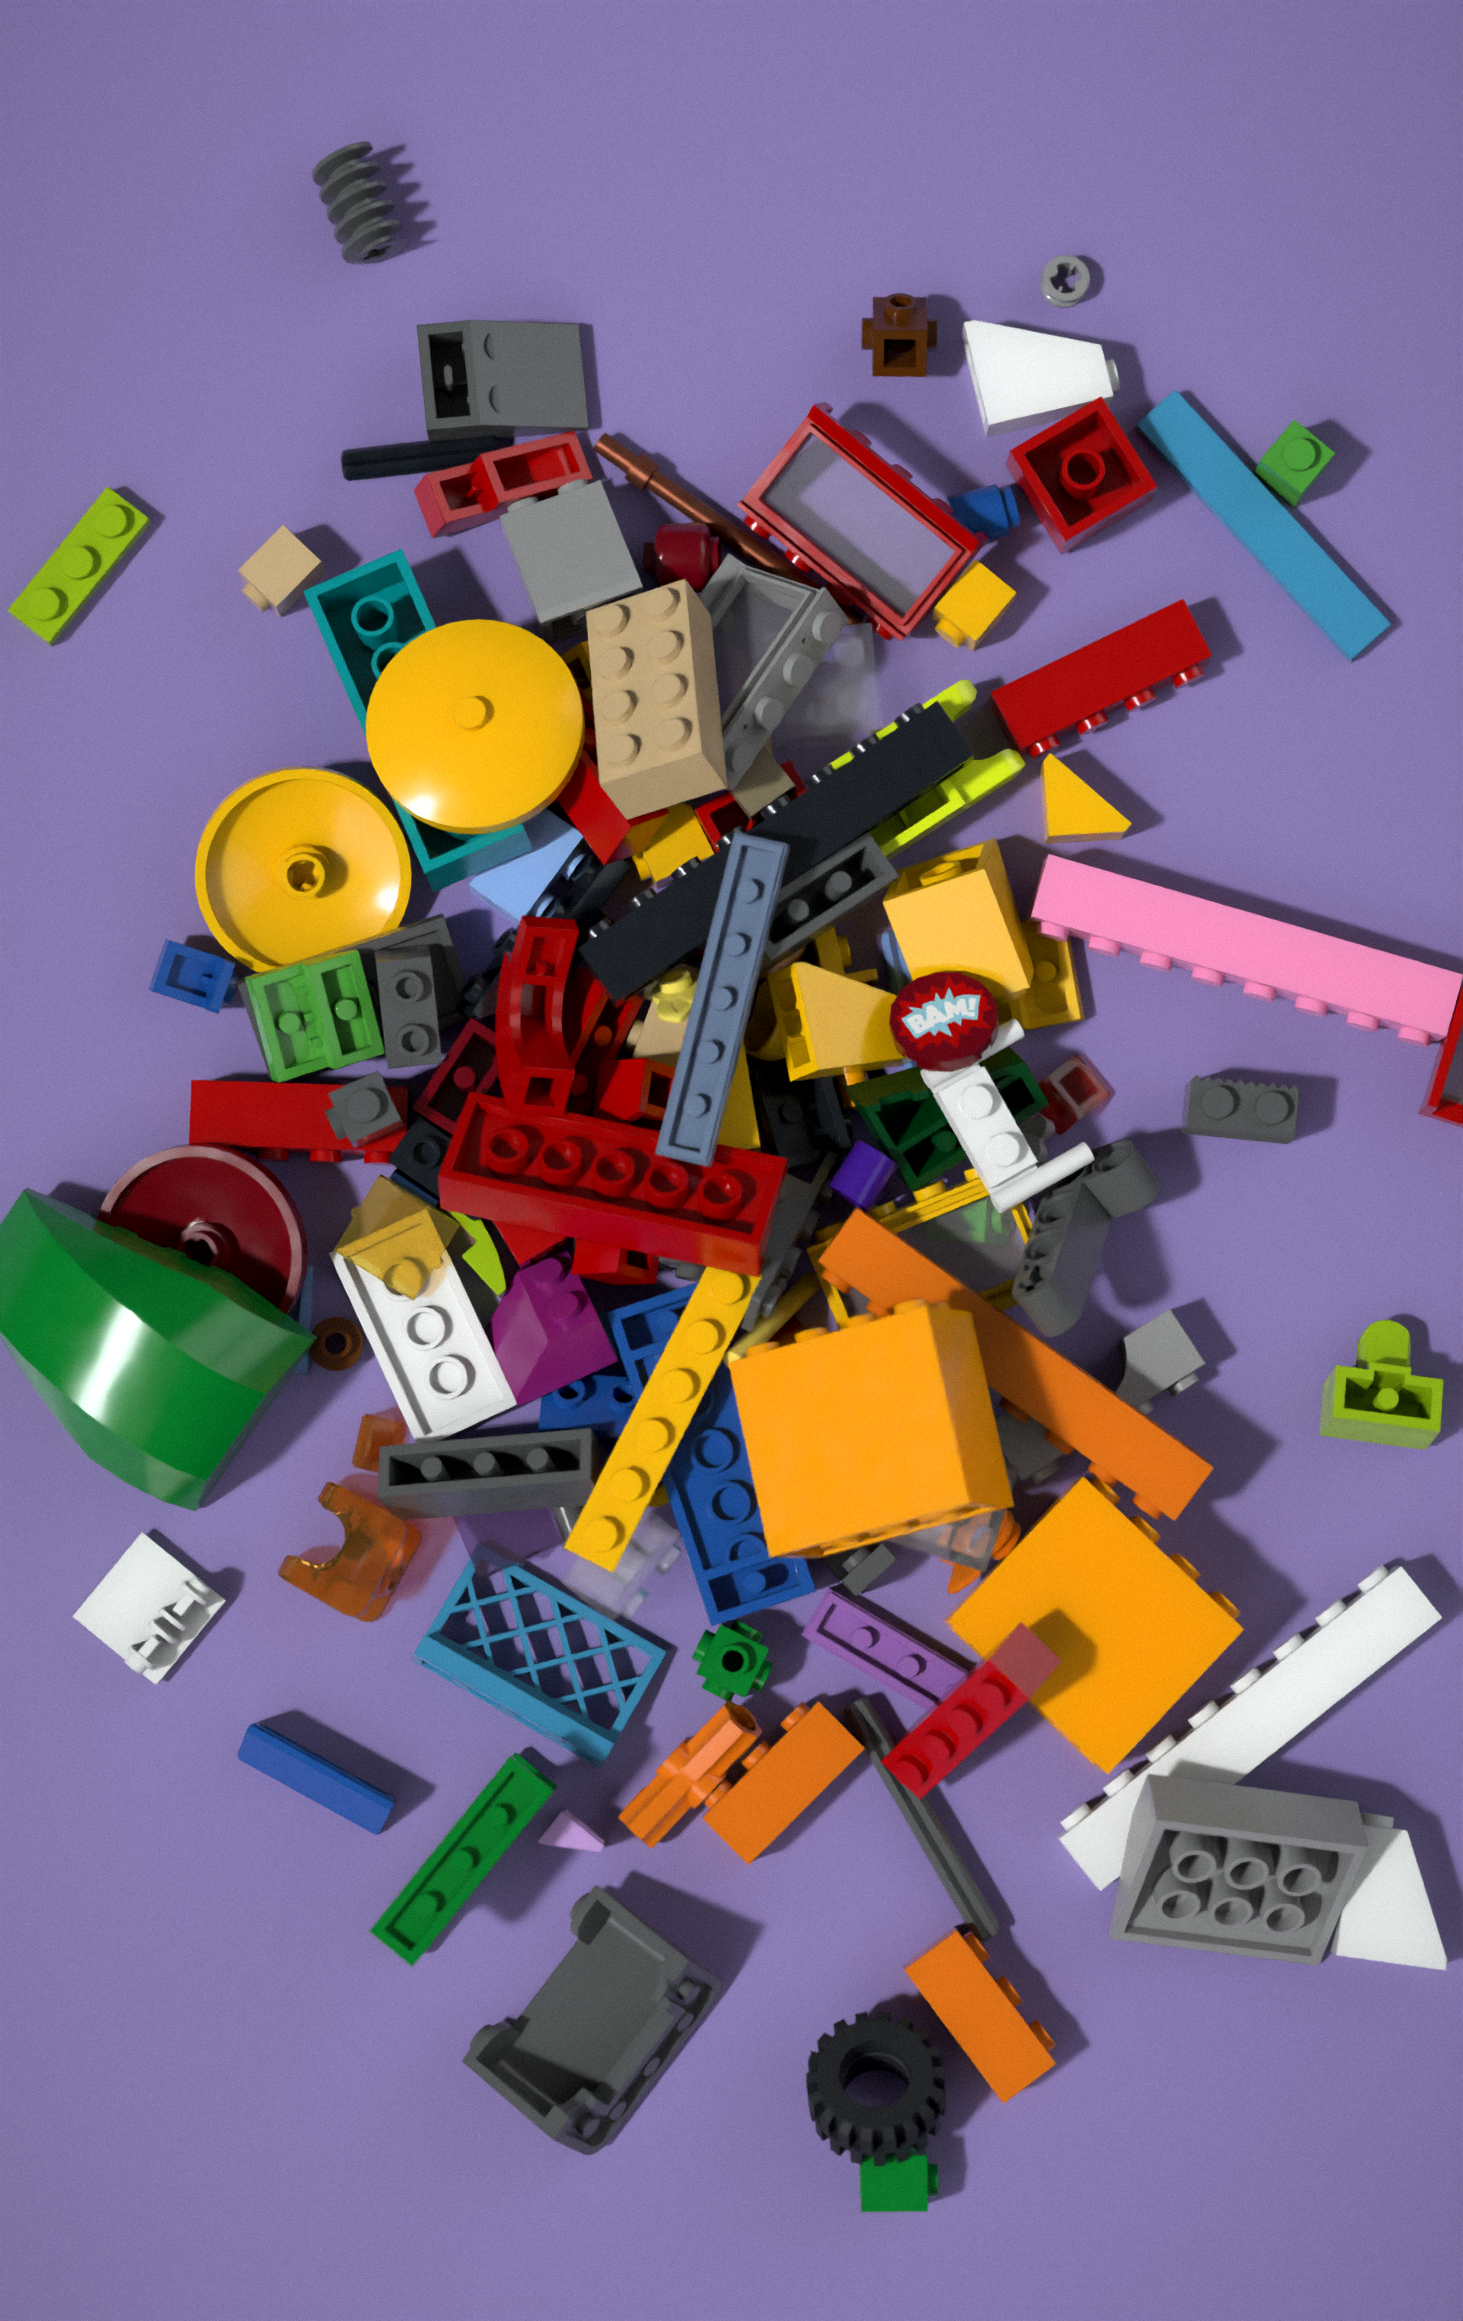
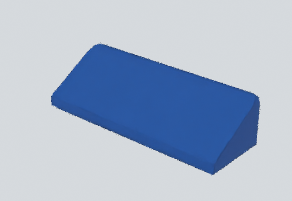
(316, 1778)

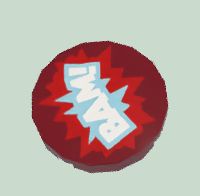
(944, 1021)

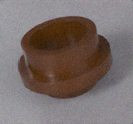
(349, 1355)

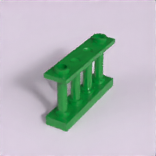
(463, 1858)

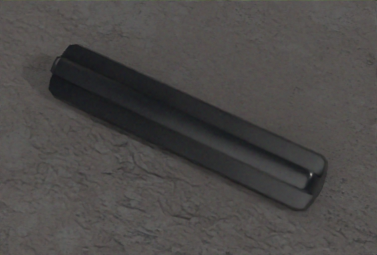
(413, 457)

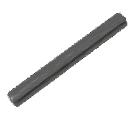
(924, 1825)

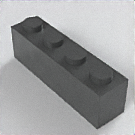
(490, 1474)

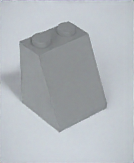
(569, 557)

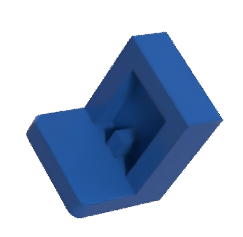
(194, 976)

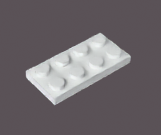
(430, 1350)

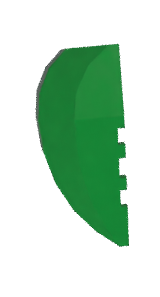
(140, 1347)

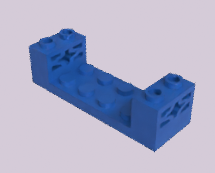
(710, 1477)

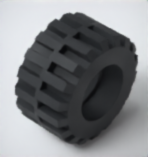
(871, 2047)

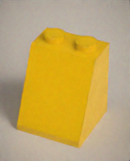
(961, 919)

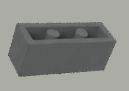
(826, 897)

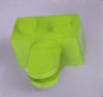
(1380, 1396)

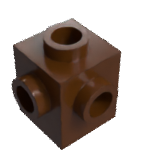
(899, 336)

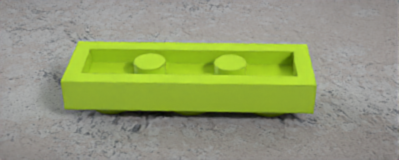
(79, 566)

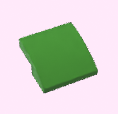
(315, 1015)

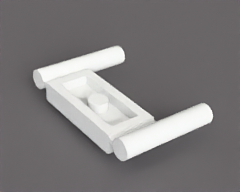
(991, 1133)

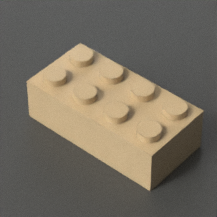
(655, 699)

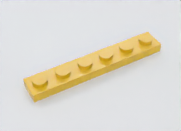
(661, 1417)

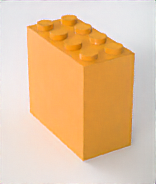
(870, 1431)
(1113, 1612)

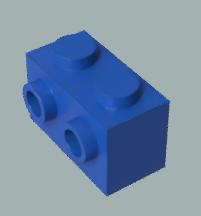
(590, 1403)

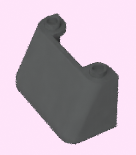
(596, 2026)

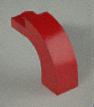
(528, 1025)

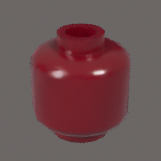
(683, 553)

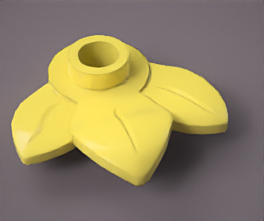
(675, 995)

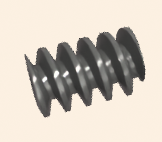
(355, 205)

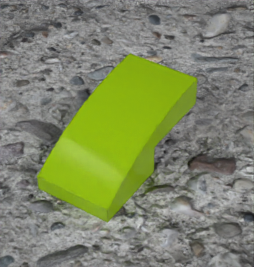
(483, 1255)

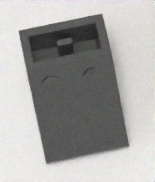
(501, 379)

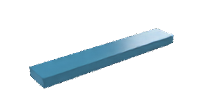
(1262, 526)

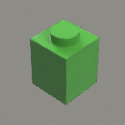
(1294, 463)

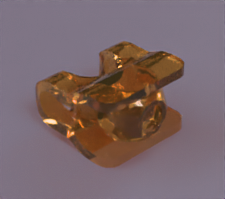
(368, 1565)

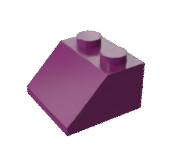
(547, 1330)

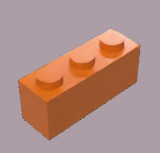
(780, 1780)
(981, 2013)

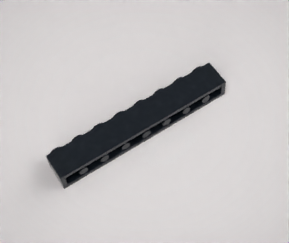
(817, 824)

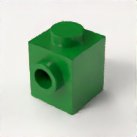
(898, 2185)

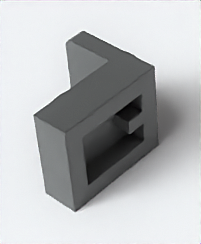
(859, 1566)

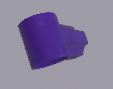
(864, 1176)

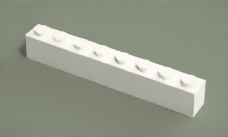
(1263, 1711)

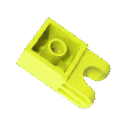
(955, 793)

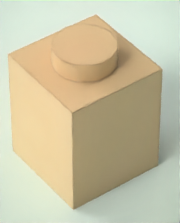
(279, 572)

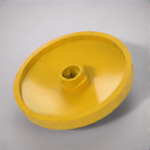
(475, 726)
(300, 866)

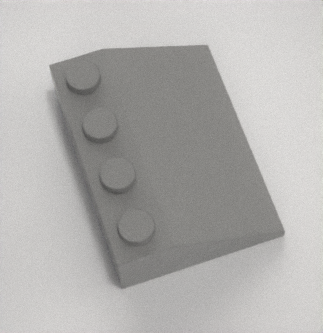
(1237, 1869)

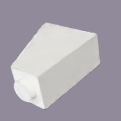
(1033, 376)
(1388, 1904)

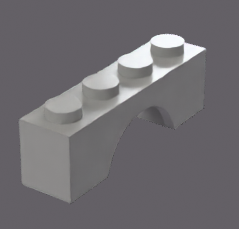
(1152, 1360)

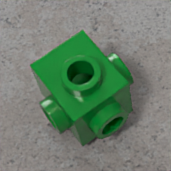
(741, 1639)

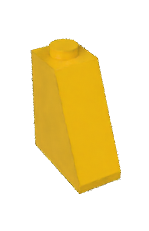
(831, 1023)

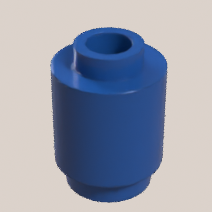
(986, 510)

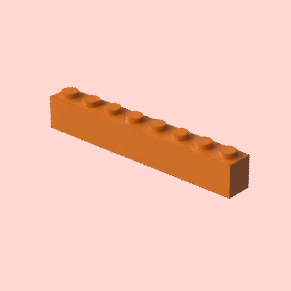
(1024, 1370)

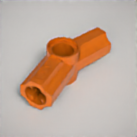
(691, 1773)

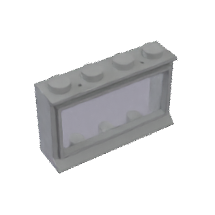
(765, 650)

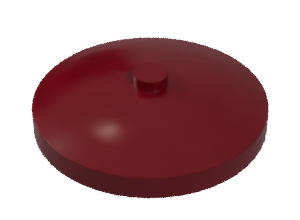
(219, 1213)

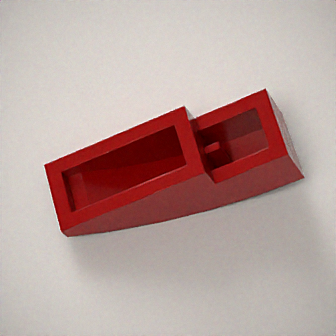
(496, 479)

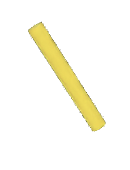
(786, 1307)

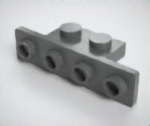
(793, 1220)

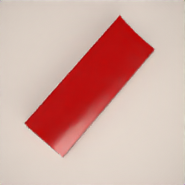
(610, 1186)

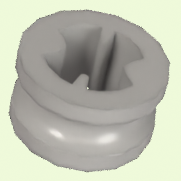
(1079, 289)

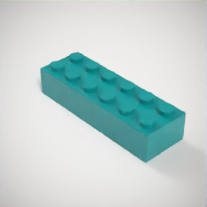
(364, 624)

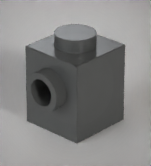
(363, 1111)

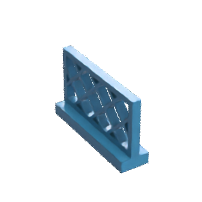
(516, 1697)

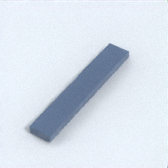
(722, 999)

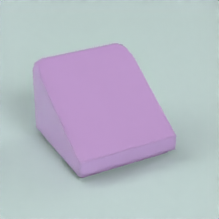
(573, 1833)

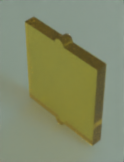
(397, 1237)

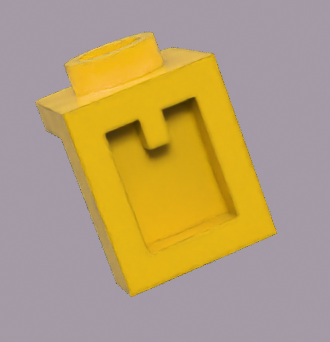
(833, 954)

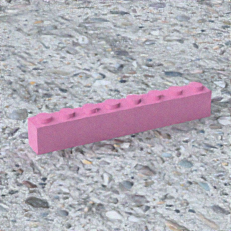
(1244, 950)

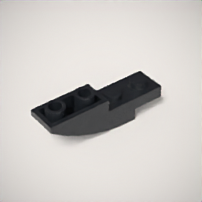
(582, 904)

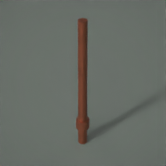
(645, 473)

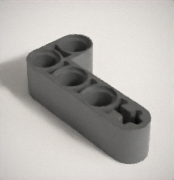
(1072, 1232)

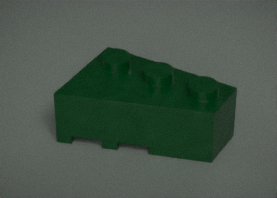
(914, 1128)

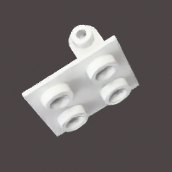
(149, 1608)

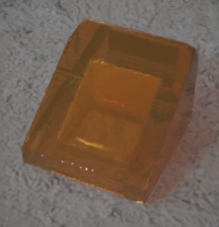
(372, 1434)

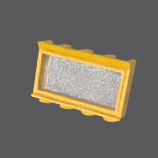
(955, 1230)

